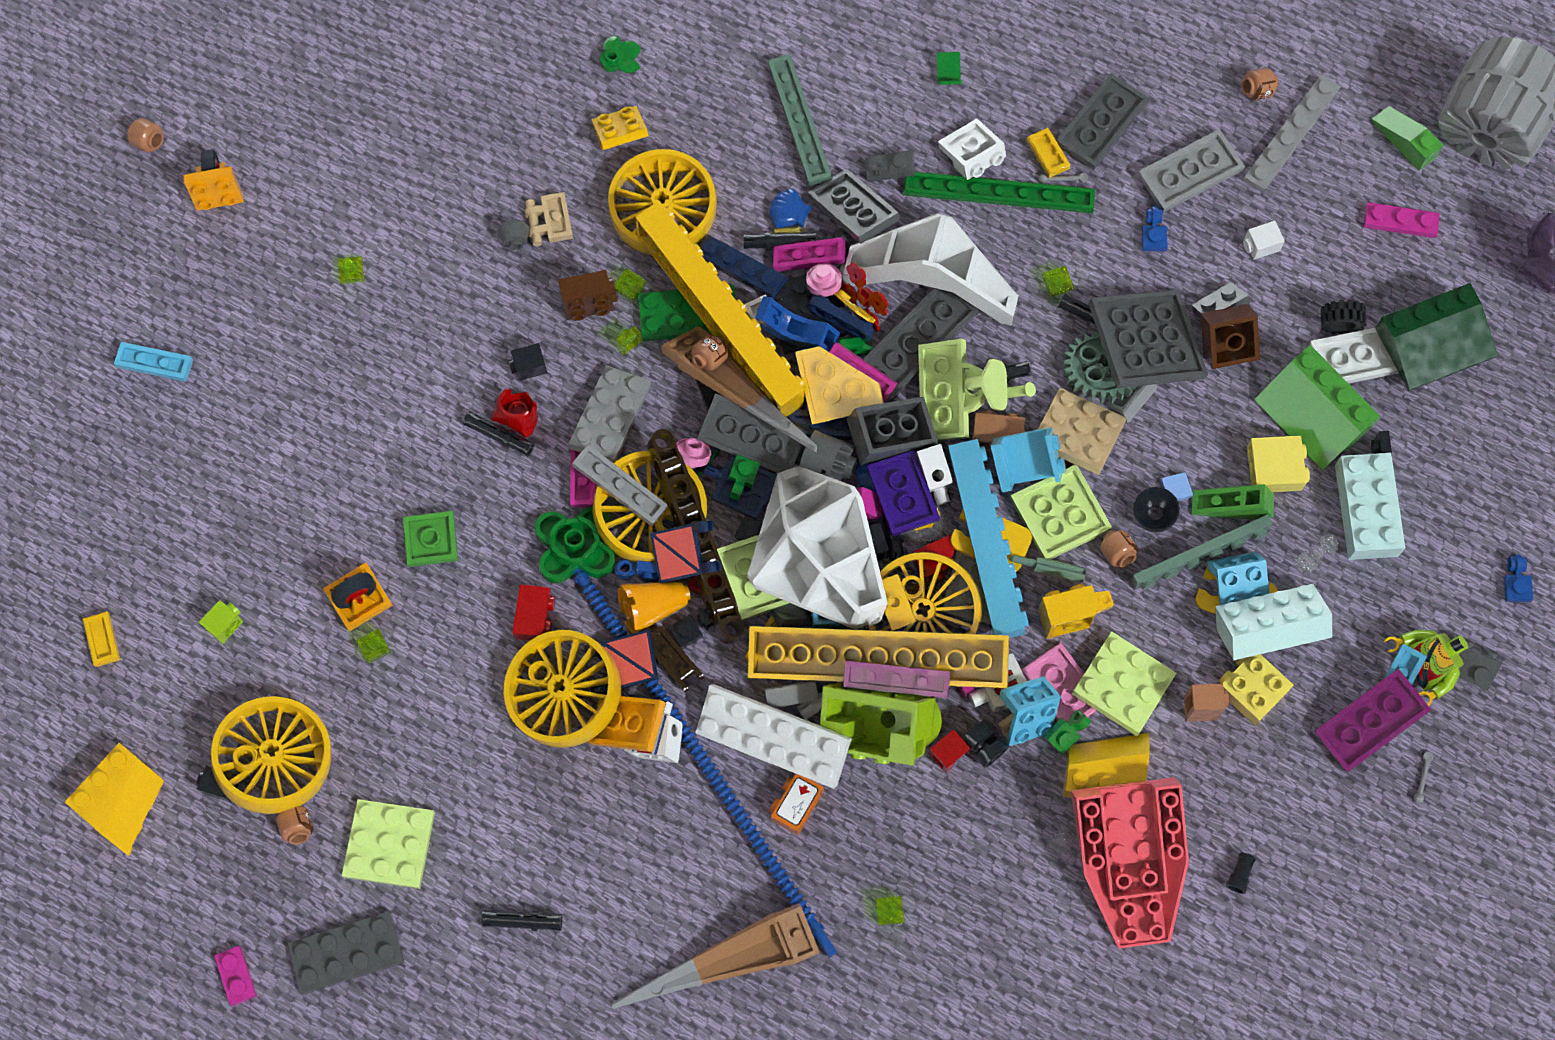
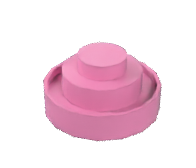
(823, 279)
(694, 452)

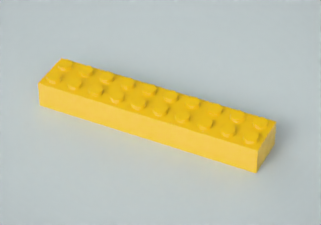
(718, 307)
(822, 653)

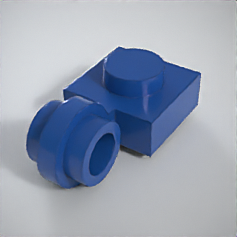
(1154, 237)
(643, 569)
(1517, 586)

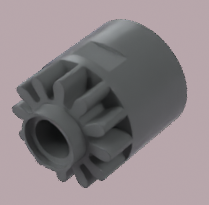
(832, 459)

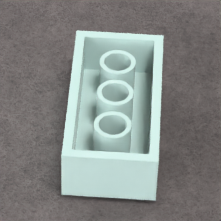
(1369, 506)
(1273, 621)

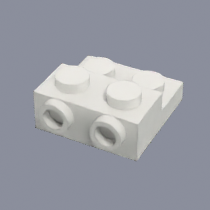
(973, 149)

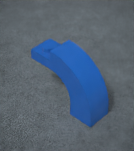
(794, 328)

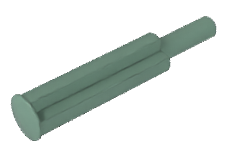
(1052, 567)

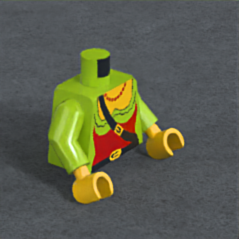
(1443, 660)

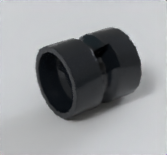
(985, 743)

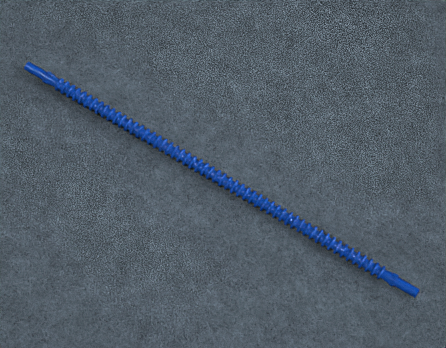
(720, 786)

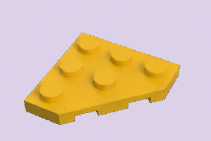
(834, 386)

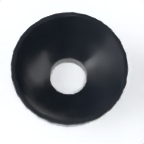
(1158, 498)

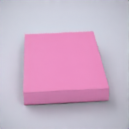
(1063, 675)

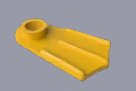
(844, 297)

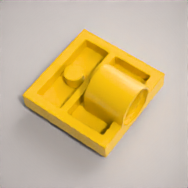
(619, 127)

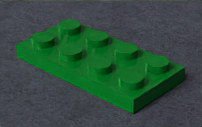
(667, 315)

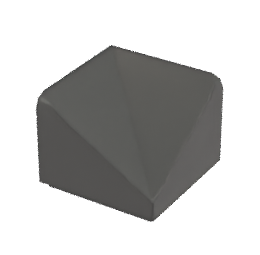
(789, 616)

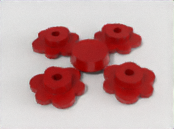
(864, 294)

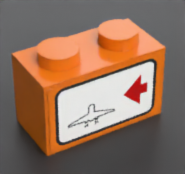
(796, 803)

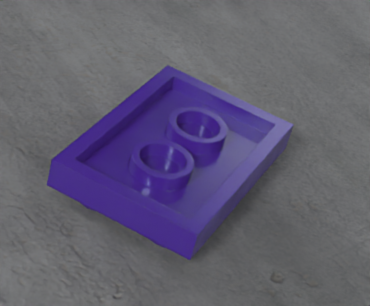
(903, 493)

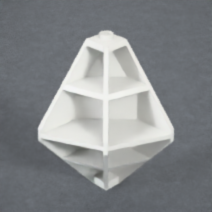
(938, 256)
(819, 550)

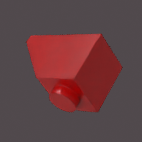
(942, 547)

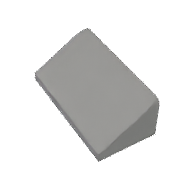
(1132, 404)
(791, 694)

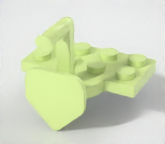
(949, 385)

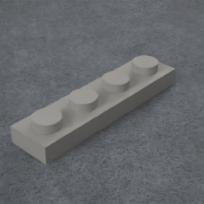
(619, 485)

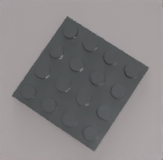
(1147, 338)

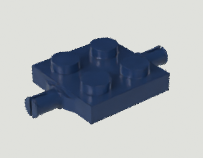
(751, 499)

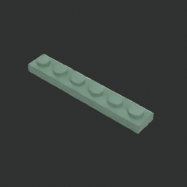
(799, 120)
(1193, 557)

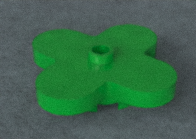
(579, 539)

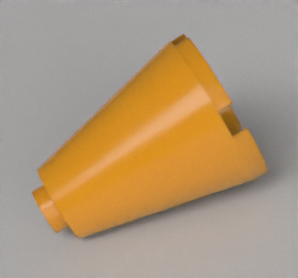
(650, 602)

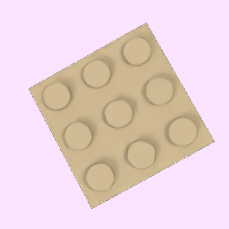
(1084, 430)

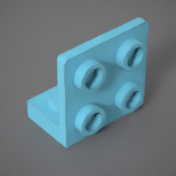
(1240, 577)
(1033, 709)

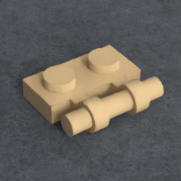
(556, 218)

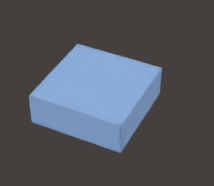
(1178, 485)

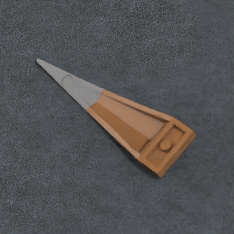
(732, 384)
(766, 944)

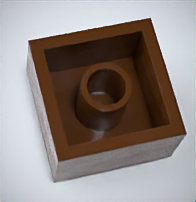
(1230, 336)

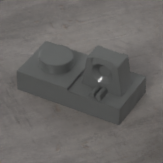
(890, 166)

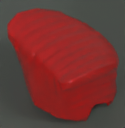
(516, 412)

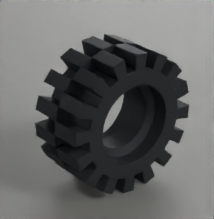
(1343, 317)

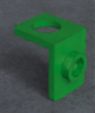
(948, 68)

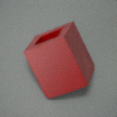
(948, 750)

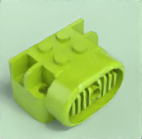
(870, 722)

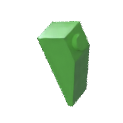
(1408, 136)
(1234, 502)

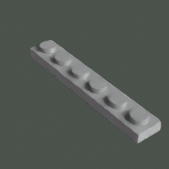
(1291, 133)

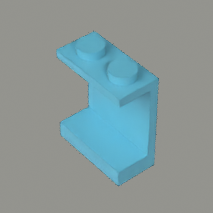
(1027, 457)

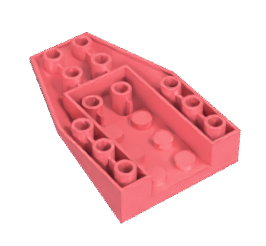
(1134, 856)

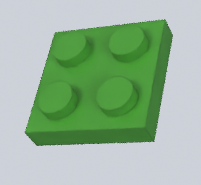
(430, 538)

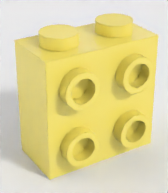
(1278, 463)
(1255, 687)

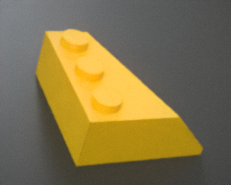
(1107, 763)
(117, 797)

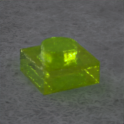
(351, 270)
(1057, 281)
(629, 284)
(628, 340)
(373, 646)
(889, 911)

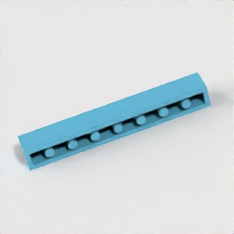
(986, 539)

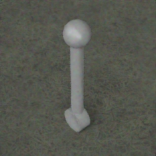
(1083, 177)
(1427, 757)

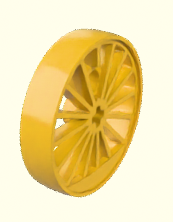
(661, 162)
(629, 465)
(919, 597)
(557, 698)
(283, 754)

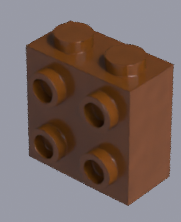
(587, 295)

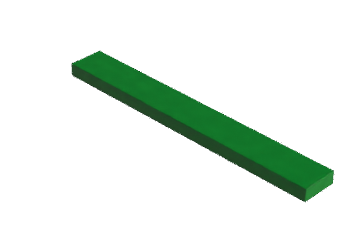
(1000, 192)

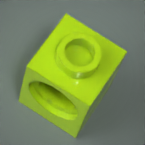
(221, 621)

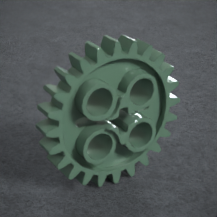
(1082, 370)

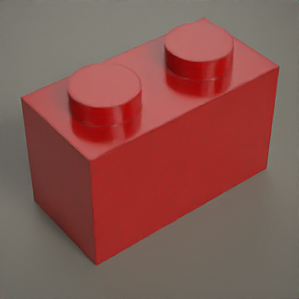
(533, 612)

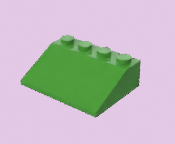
(1317, 405)

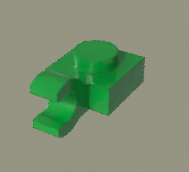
(856, 345)
(743, 474)
(1063, 732)

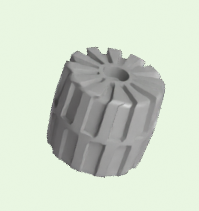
(1501, 102)

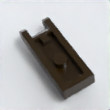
(673, 658)

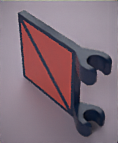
(679, 552)
(633, 659)

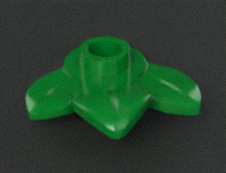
(620, 55)

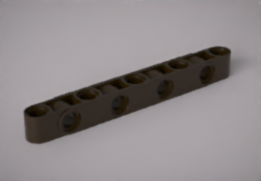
(687, 510)

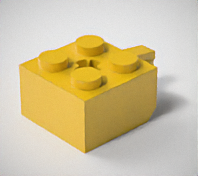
(1072, 609)

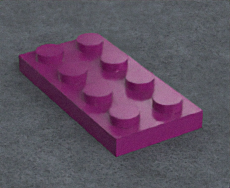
(1373, 720)

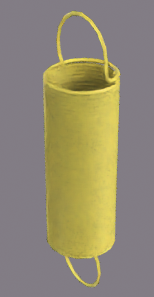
(787, 230)

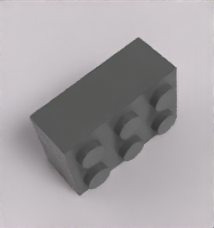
(891, 429)

